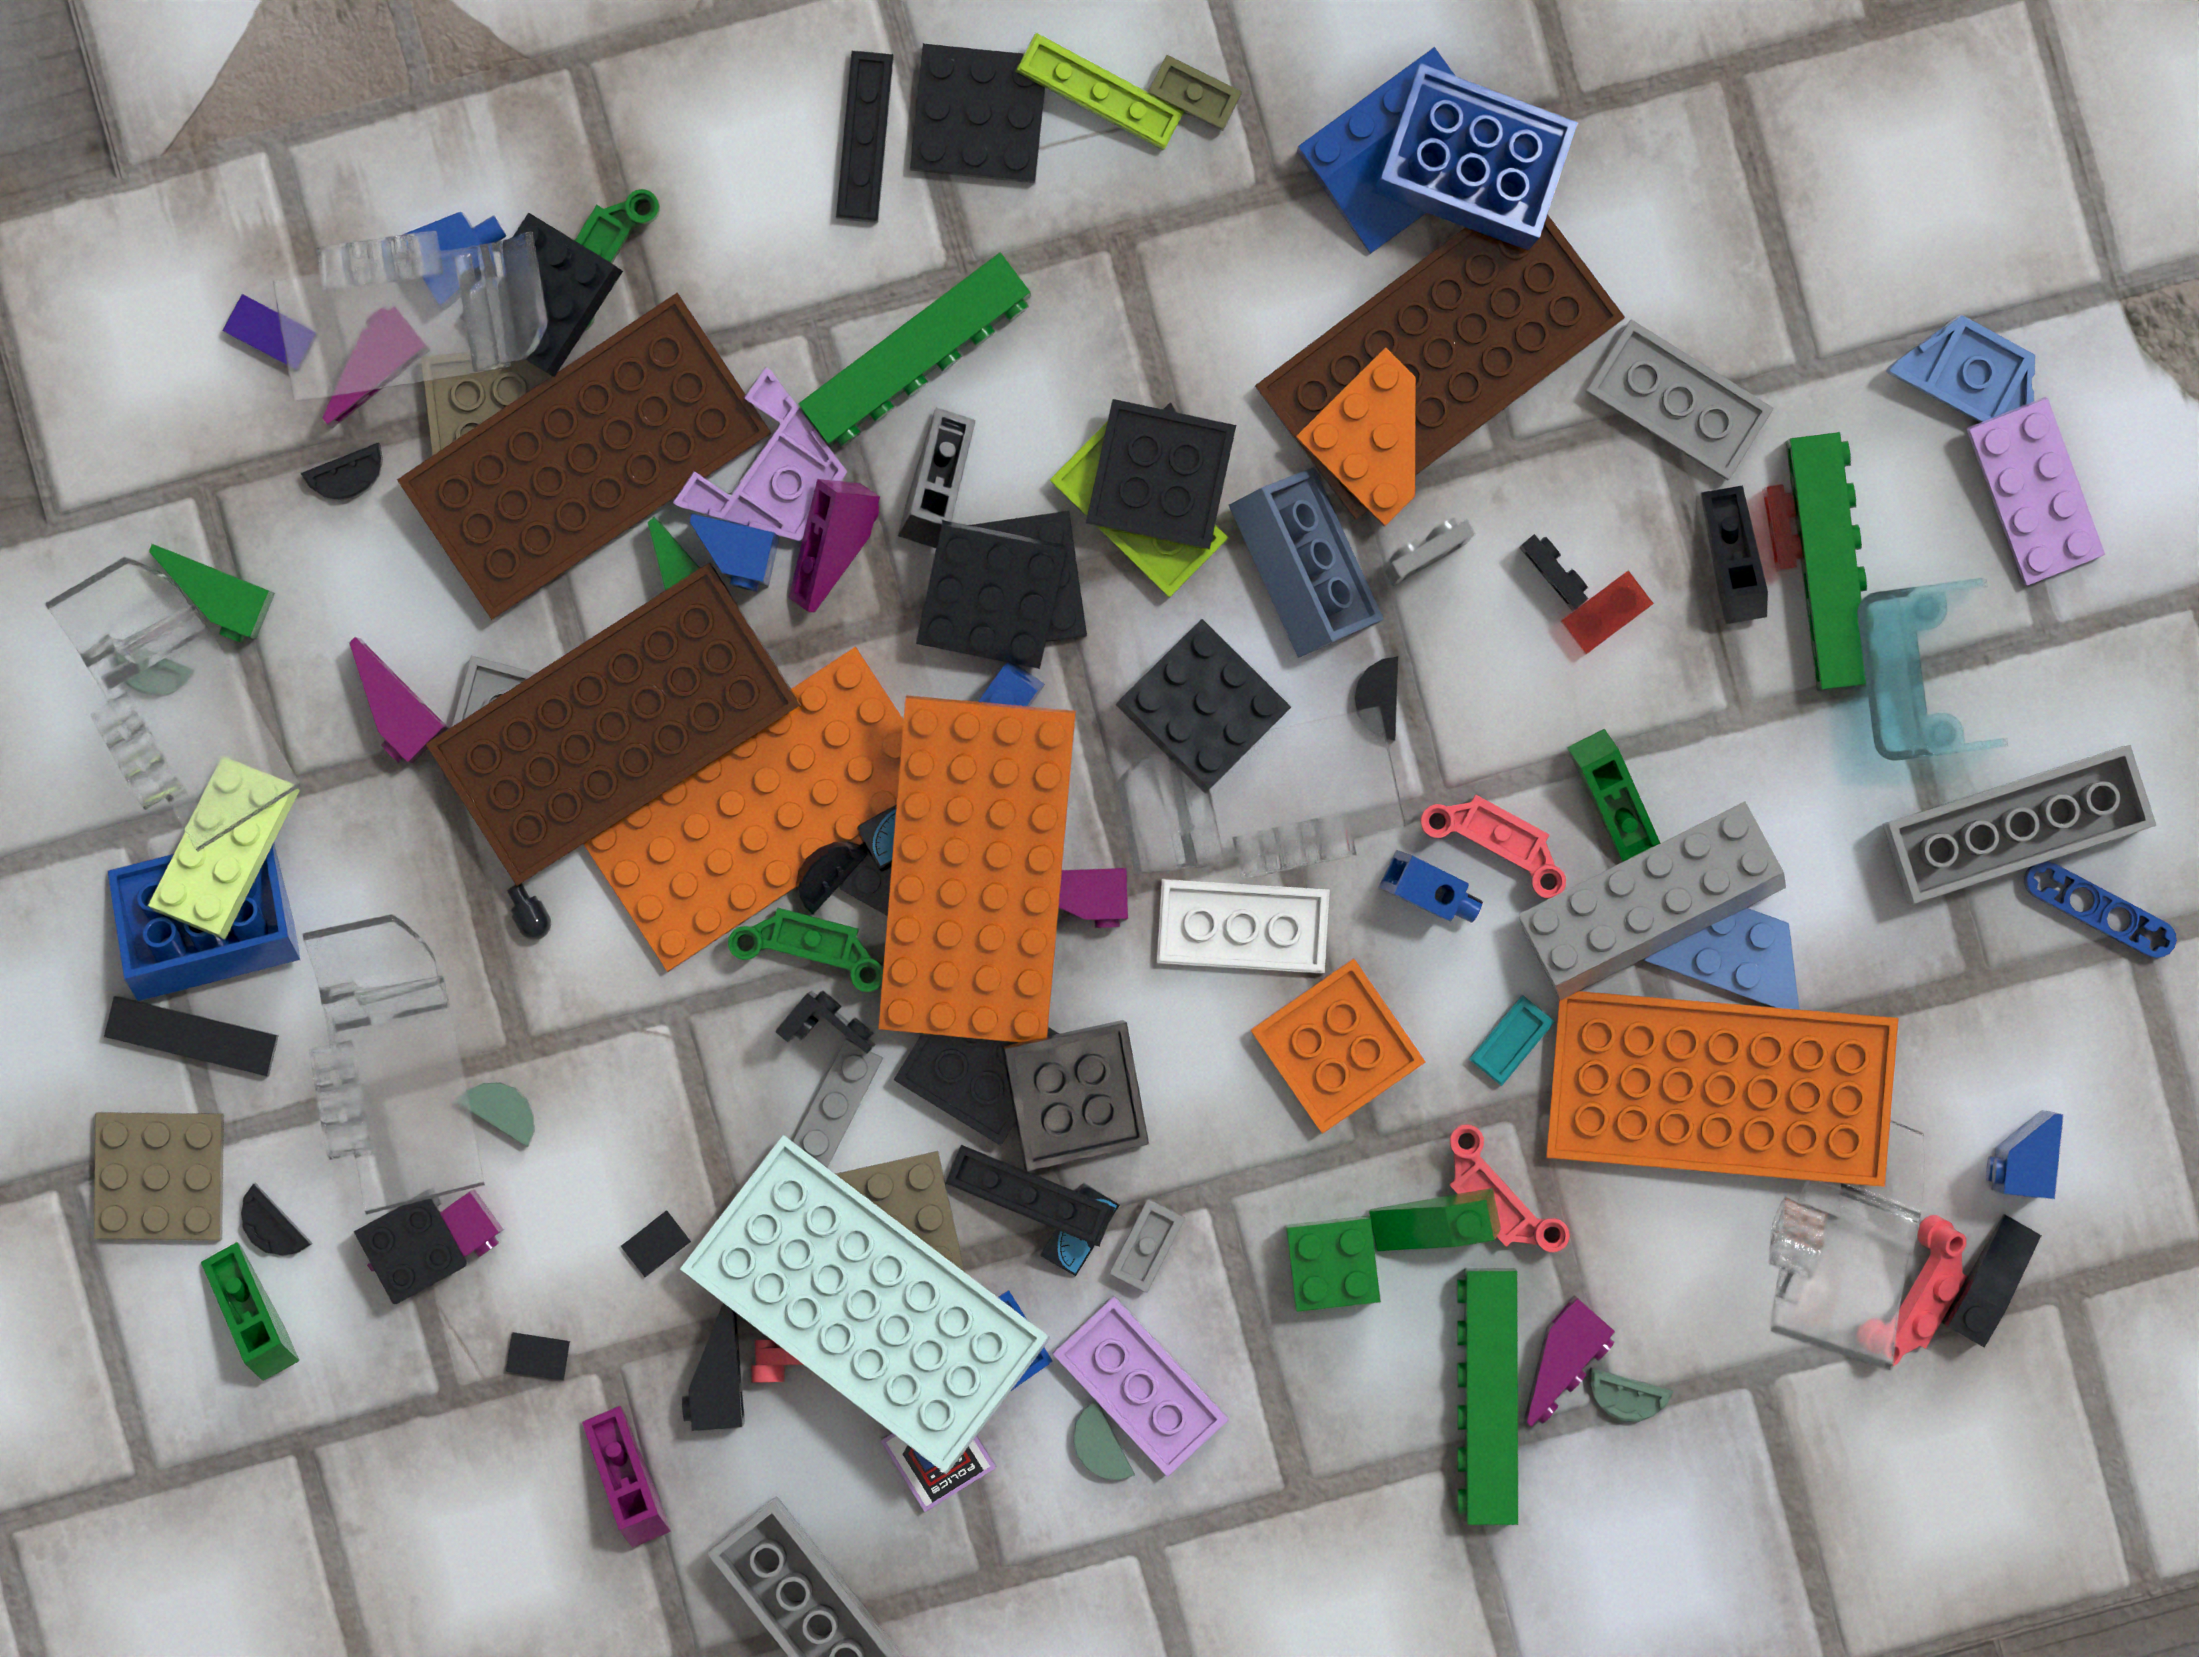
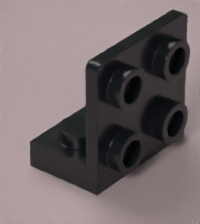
(802, 1021)
(411, 1248)

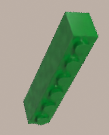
(915, 350)
(1828, 556)
(1490, 1396)

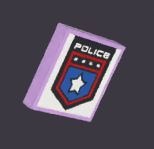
(929, 1482)

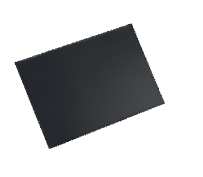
(655, 1243)
(537, 1356)

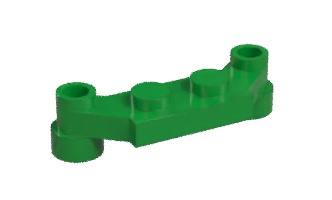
(611, 226)
(810, 939)

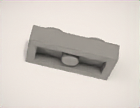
(1147, 1245)

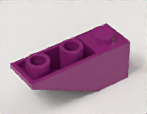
(1567, 1347)

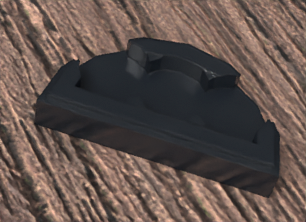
(347, 475)
(1379, 689)
(826, 871)
(269, 1226)

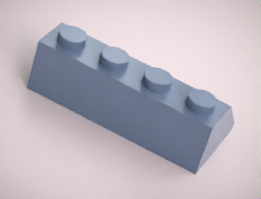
(1306, 561)

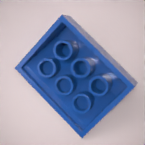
(1350, 151)
(1475, 157)
(172, 956)

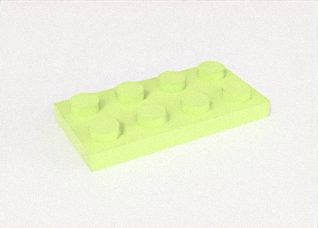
(212, 884)

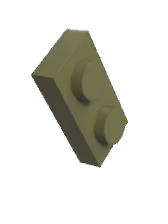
(1195, 92)

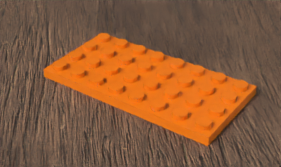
(750, 819)
(976, 869)
(1722, 1088)

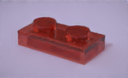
(1785, 546)
(1606, 612)

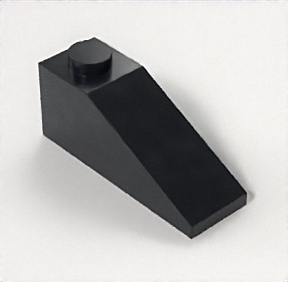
(937, 477)
(1735, 555)
(1992, 1281)
(716, 1387)

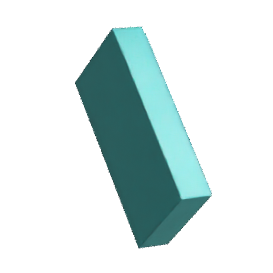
(1511, 1040)

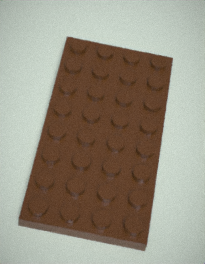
(1470, 325)
(583, 456)
(613, 724)

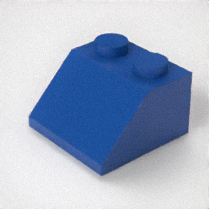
(738, 550)
(2028, 1158)

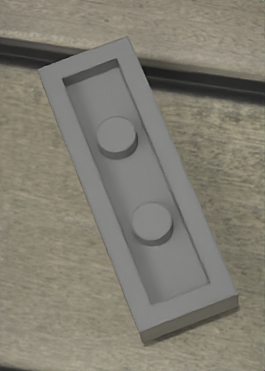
(837, 1102)

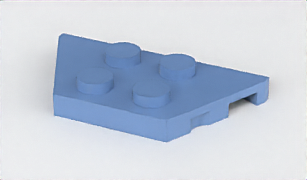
(1969, 370)
(1741, 955)

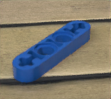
(2102, 904)

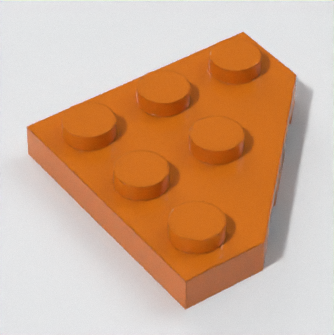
(1370, 437)

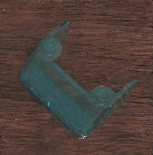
(1894, 672)

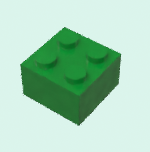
(1333, 1263)

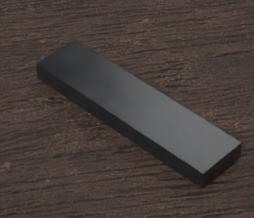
(865, 136)
(191, 1036)
(1030, 1195)

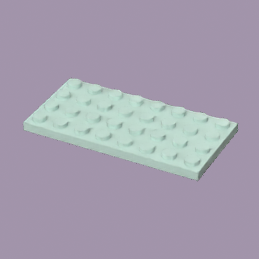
(865, 1304)

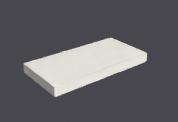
(1243, 926)

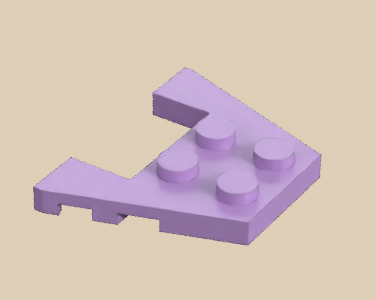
(782, 478)

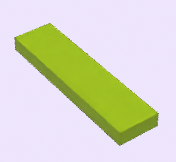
(1099, 91)

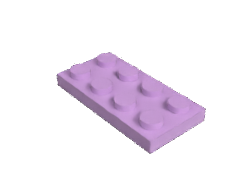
(2035, 491)
(1140, 1386)

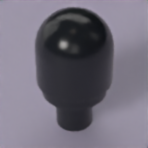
(529, 914)

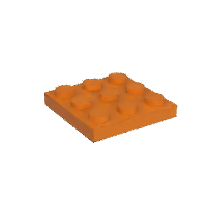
(1338, 1045)

